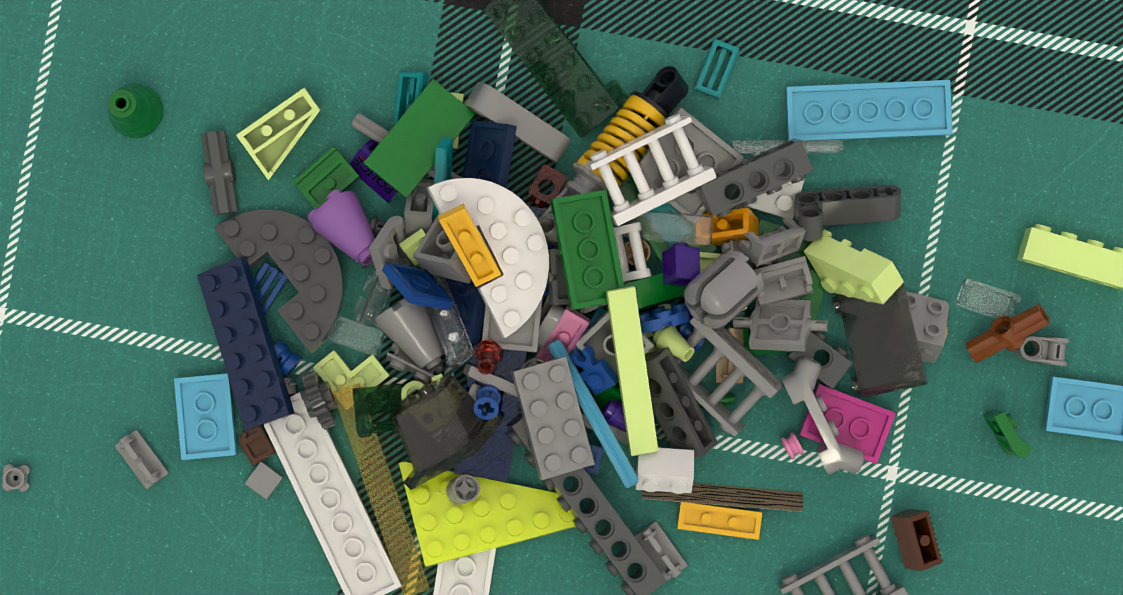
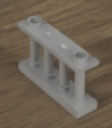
(744, 365)
(862, 545)

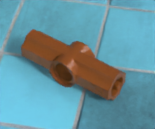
(1008, 333)

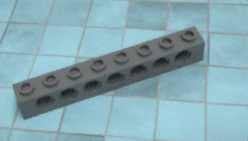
(648, 576)

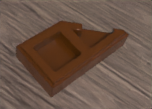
(256, 444)

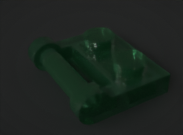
(375, 401)

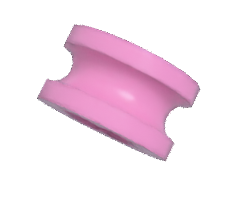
(792, 445)

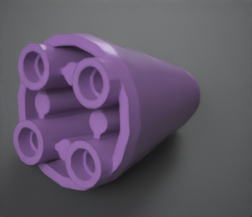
(344, 225)

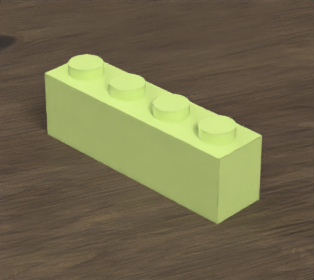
(1072, 257)

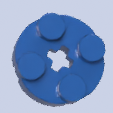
(662, 317)

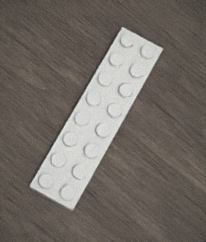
(332, 503)

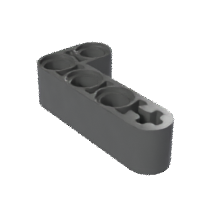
(845, 206)

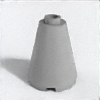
(412, 332)

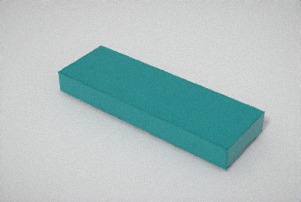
(443, 164)

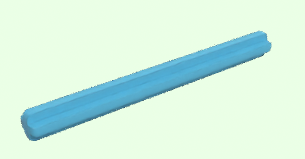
(596, 419)

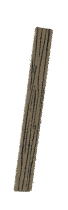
(734, 497)

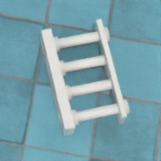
(672, 186)

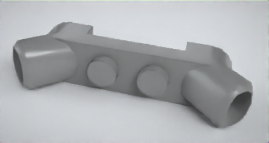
(832, 453)

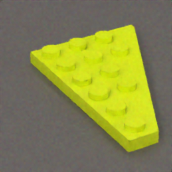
(495, 519)

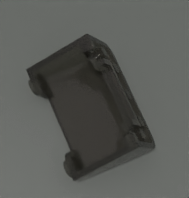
(881, 344)

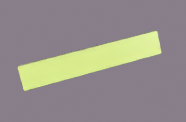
(632, 370)

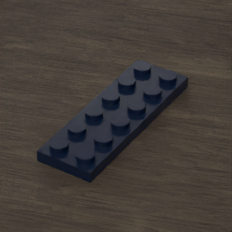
(245, 343)

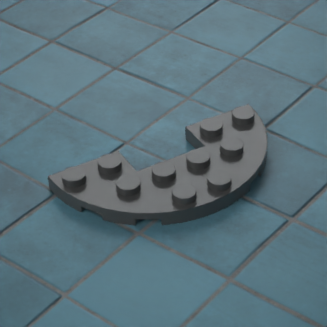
(304, 259)

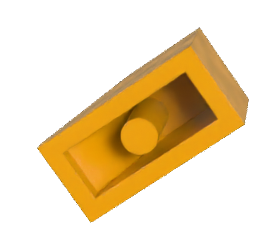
(734, 226)

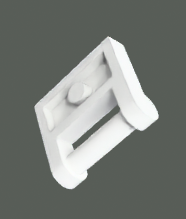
(637, 250)

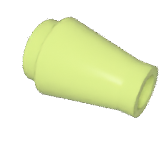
(673, 339)

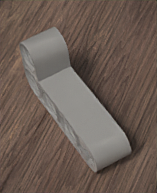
(531, 130)

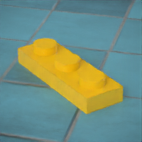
(469, 245)
(719, 520)

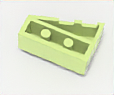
(278, 131)
(851, 271)

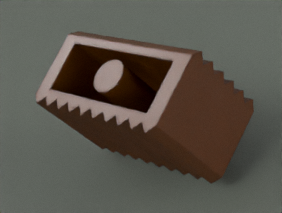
(916, 539)

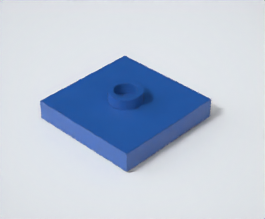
(418, 286)

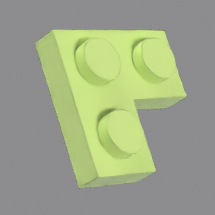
(339, 375)

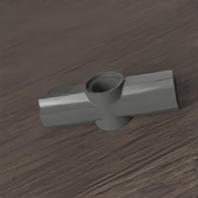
(219, 172)

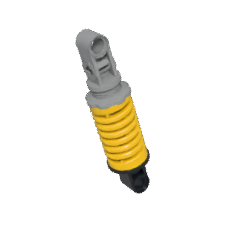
(649, 110)

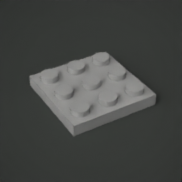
(709, 152)

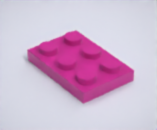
(858, 422)

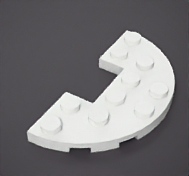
(513, 240)

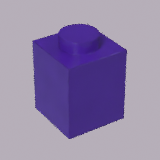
(680, 264)

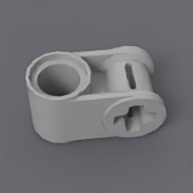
(1046, 350)

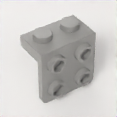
(930, 324)

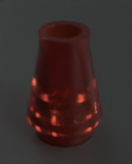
(487, 356)

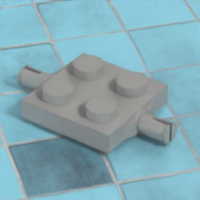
(781, 325)

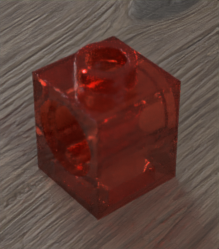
(546, 174)

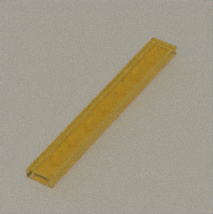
(383, 499)

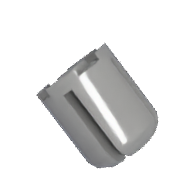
(722, 290)

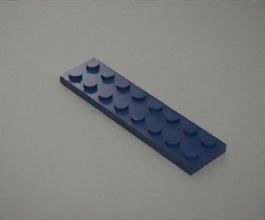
(486, 159)

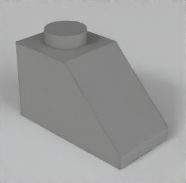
(419, 209)

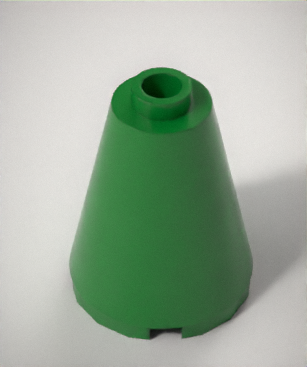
(135, 110)

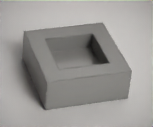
(264, 480)

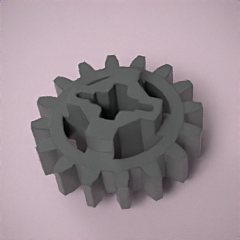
(318, 399)

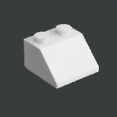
(666, 471)

